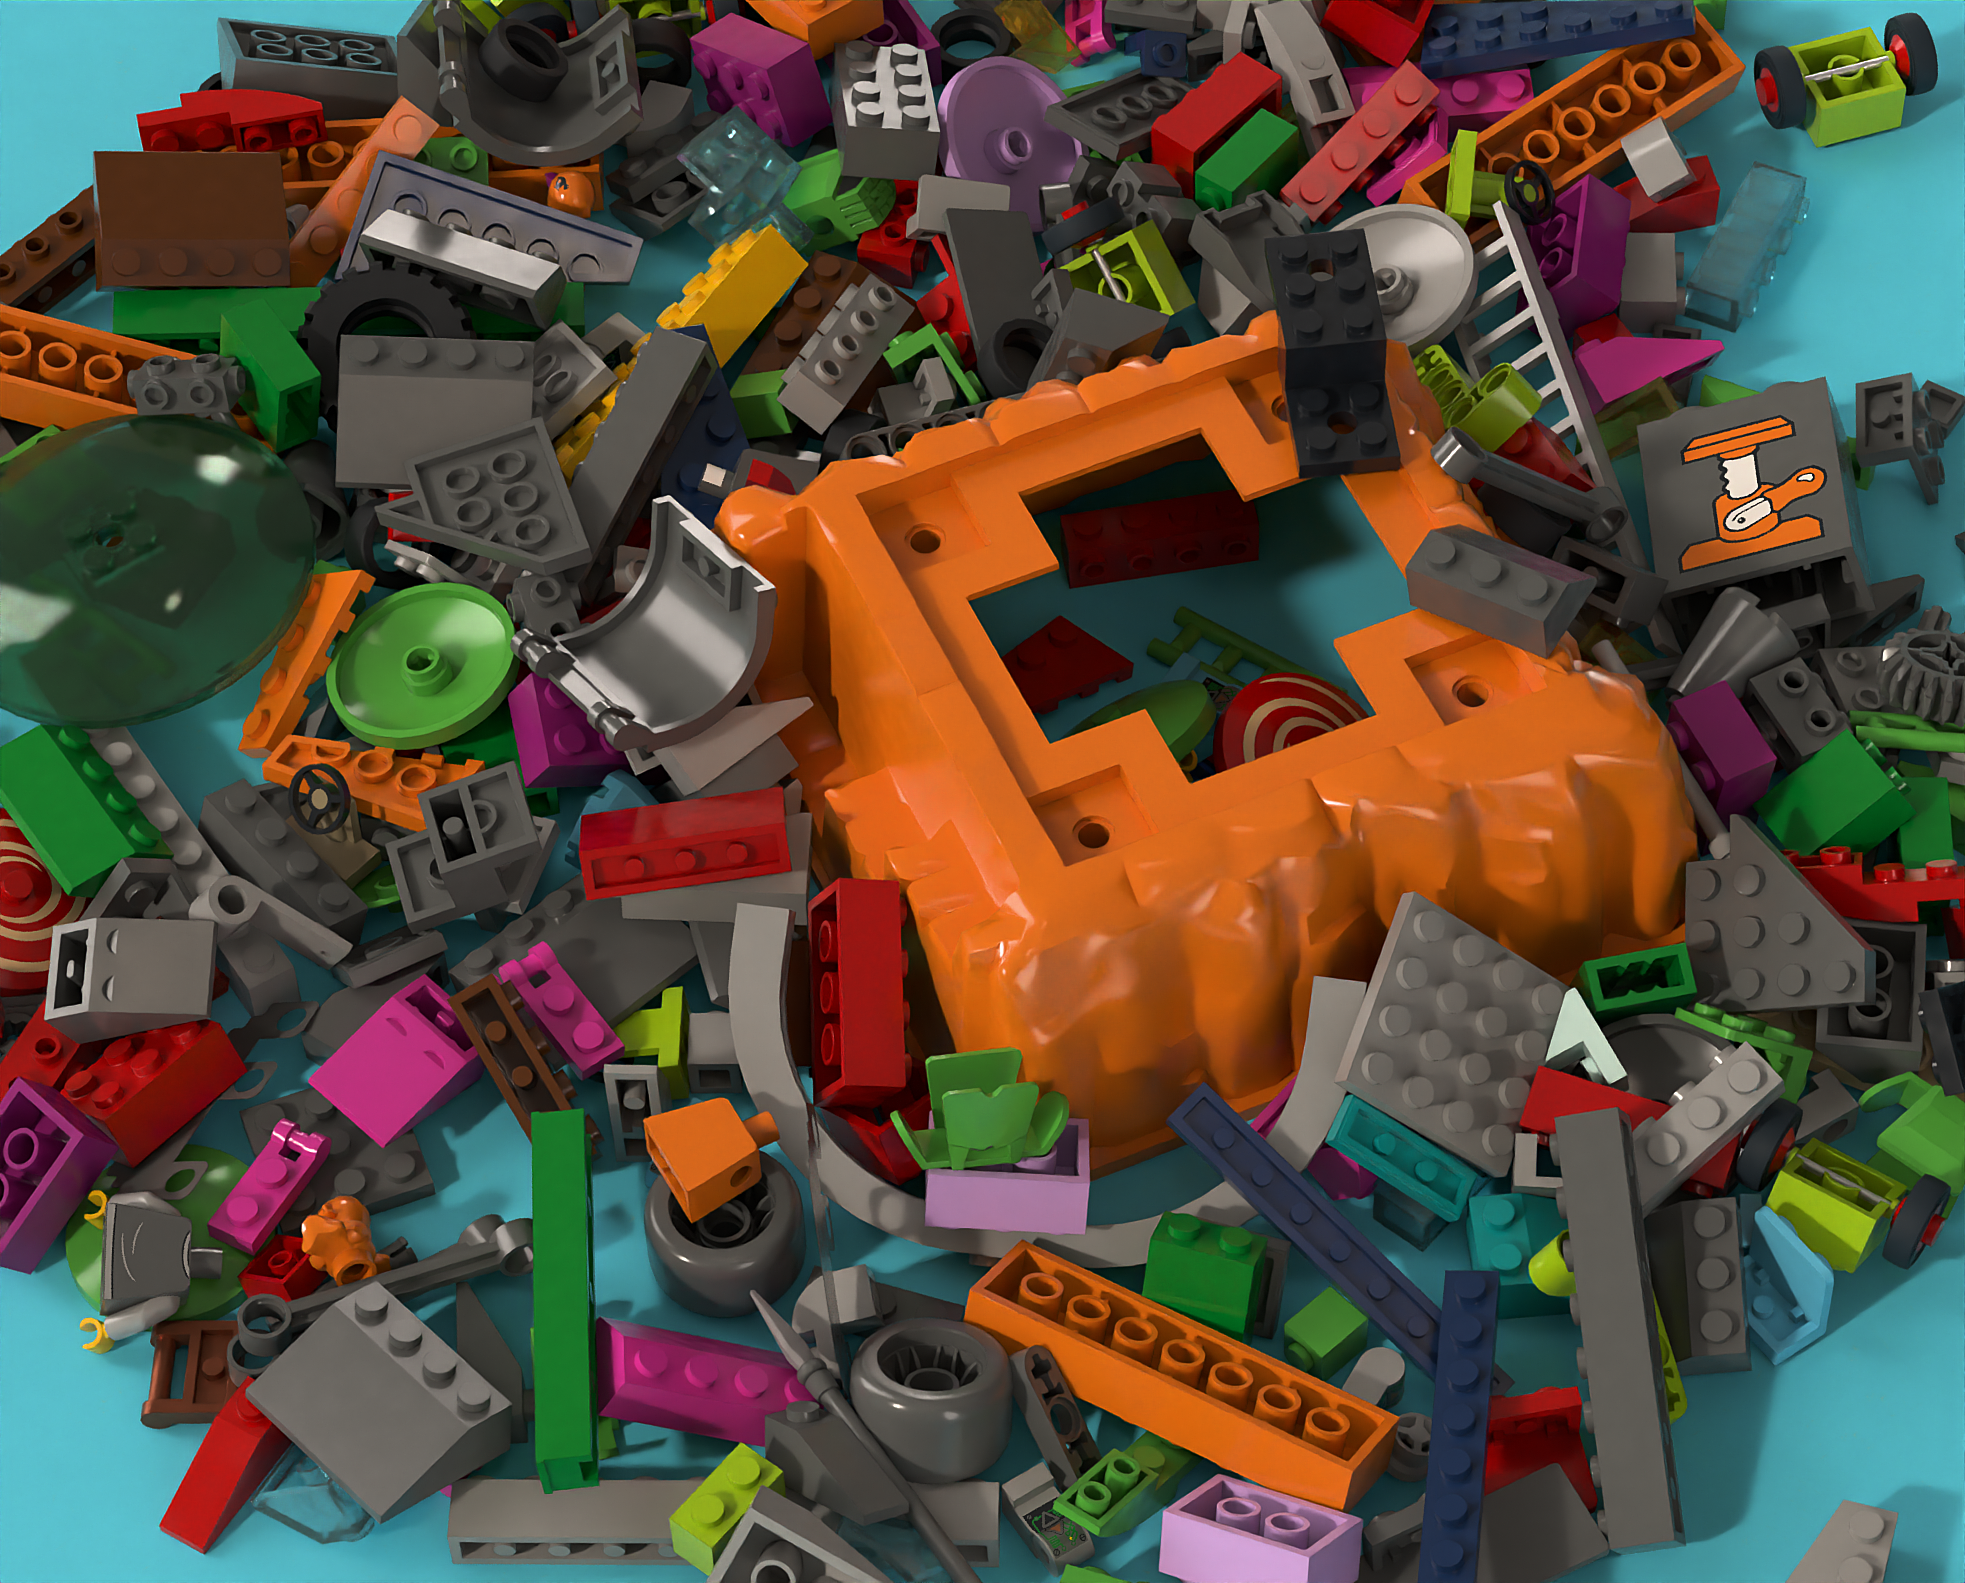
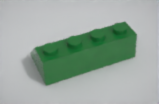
(73, 808)

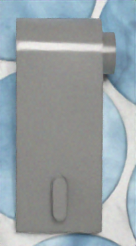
(235, 901)

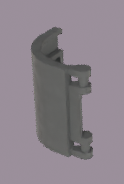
(580, 119)
(673, 647)

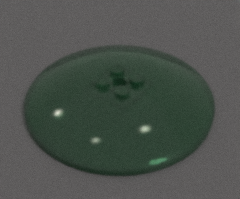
(177, 609)

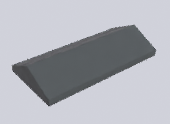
(664, 205)

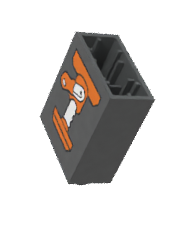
(1756, 503)

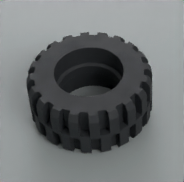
(369, 296)

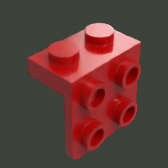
(1536, 1432)

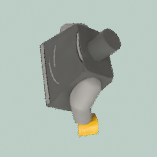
(143, 1264)

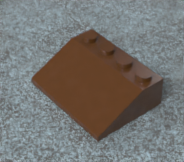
(189, 221)
(803, 312)

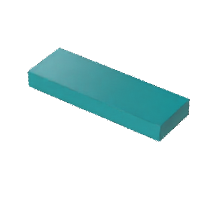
(1401, 1158)

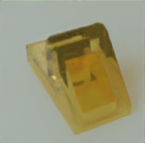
(1041, 37)

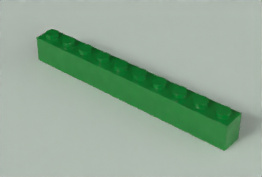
(192, 318)

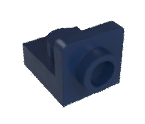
(1160, 53)

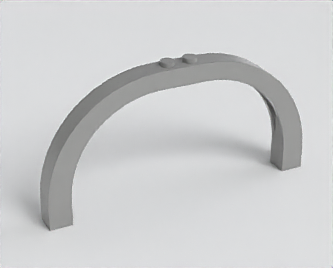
(767, 1064)

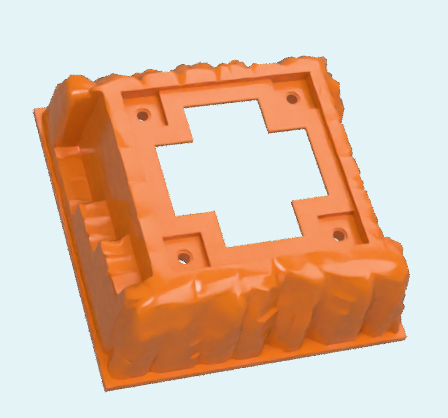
(1082, 883)

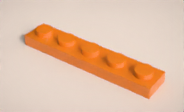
(329, 224)

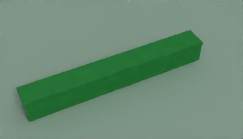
(564, 1302)

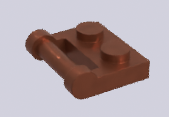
(206, 1377)

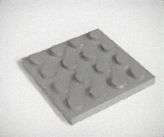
(1451, 1034)

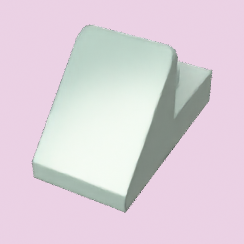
(1580, 1036)

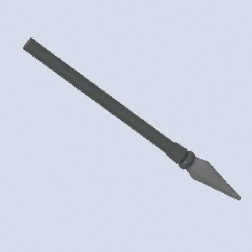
(823, 1387)

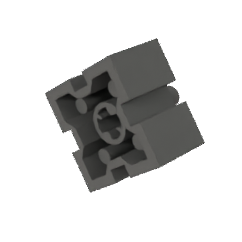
(1151, 193)

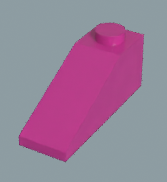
(1628, 363)

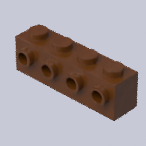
(51, 258)
(516, 1053)

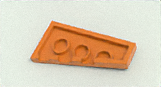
(301, 659)
(376, 778)

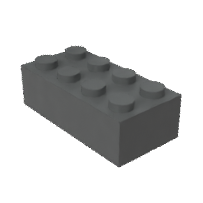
(883, 111)

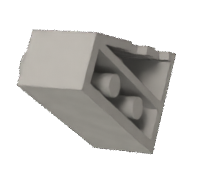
(1850, 1547)

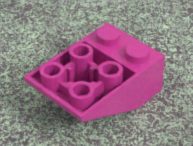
(401, 1063)

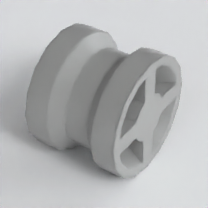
(1411, 1448)

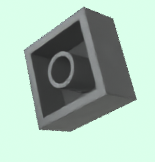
(1809, 623)

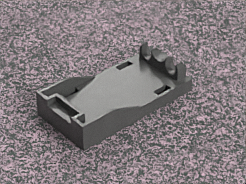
(1236, 241)

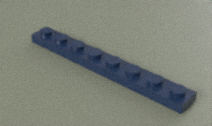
(1315, 1228)
(1460, 1428)

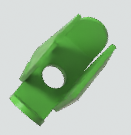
(836, 217)
(982, 1107)
(1924, 1138)

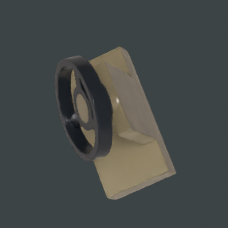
(331, 824)

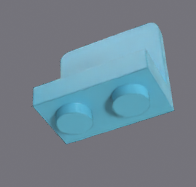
(1785, 1288)

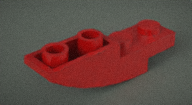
(234, 116)
(1880, 895)

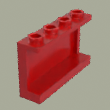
(684, 843)

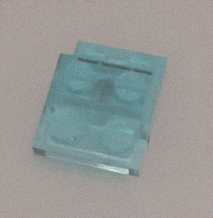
(745, 182)

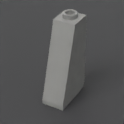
(719, 899)

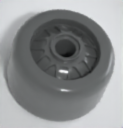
(735, 1249)
(934, 1397)

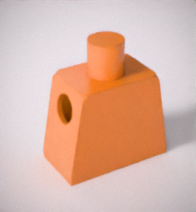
(708, 1152)

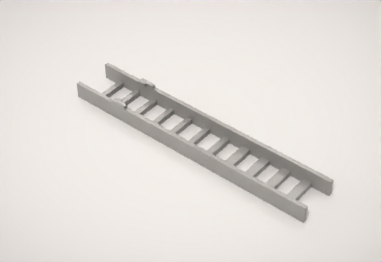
(1543, 311)

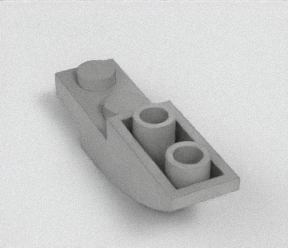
(1307, 71)

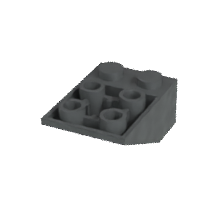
(129, 976)

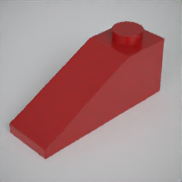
(1684, 210)
(224, 1472)

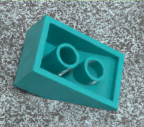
(1503, 1237)

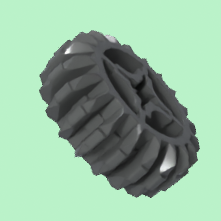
(1925, 674)

